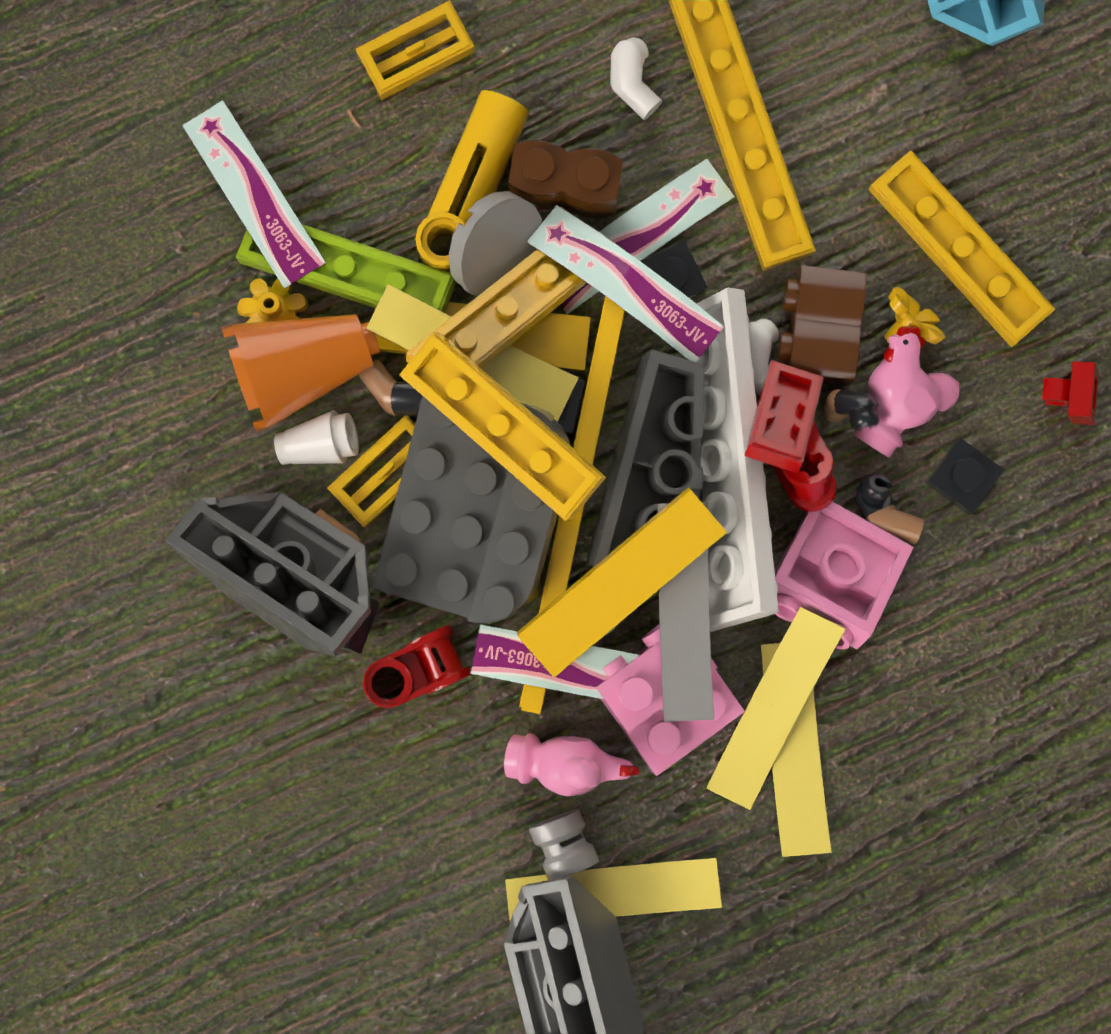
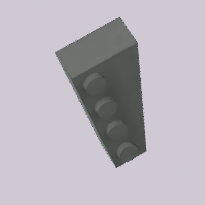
(655, 449)

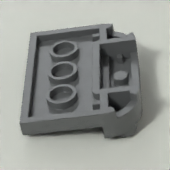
(464, 526)

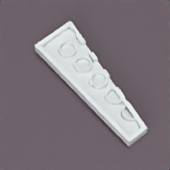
(734, 485)

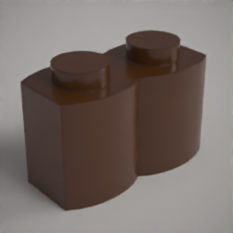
(578, 180)
(824, 323)

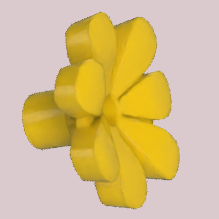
(284, 305)
(909, 314)

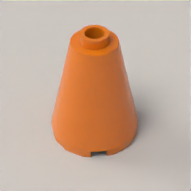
(297, 361)

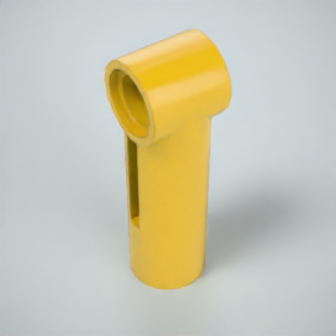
(490, 135)

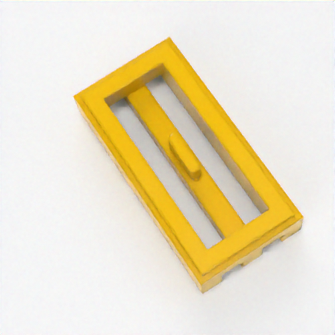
(425, 67)
(359, 466)

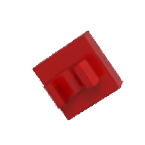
(1077, 393)

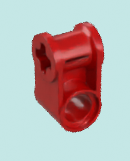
(814, 484)
(419, 668)

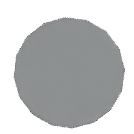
(492, 240)

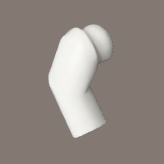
(626, 77)
(761, 335)

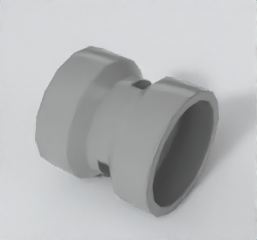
(568, 857)

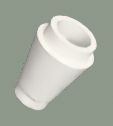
(319, 440)

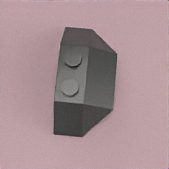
(280, 565)
(569, 963)

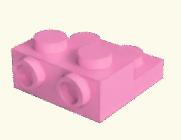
(840, 571)
(636, 700)

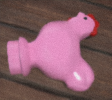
(905, 392)
(563, 763)

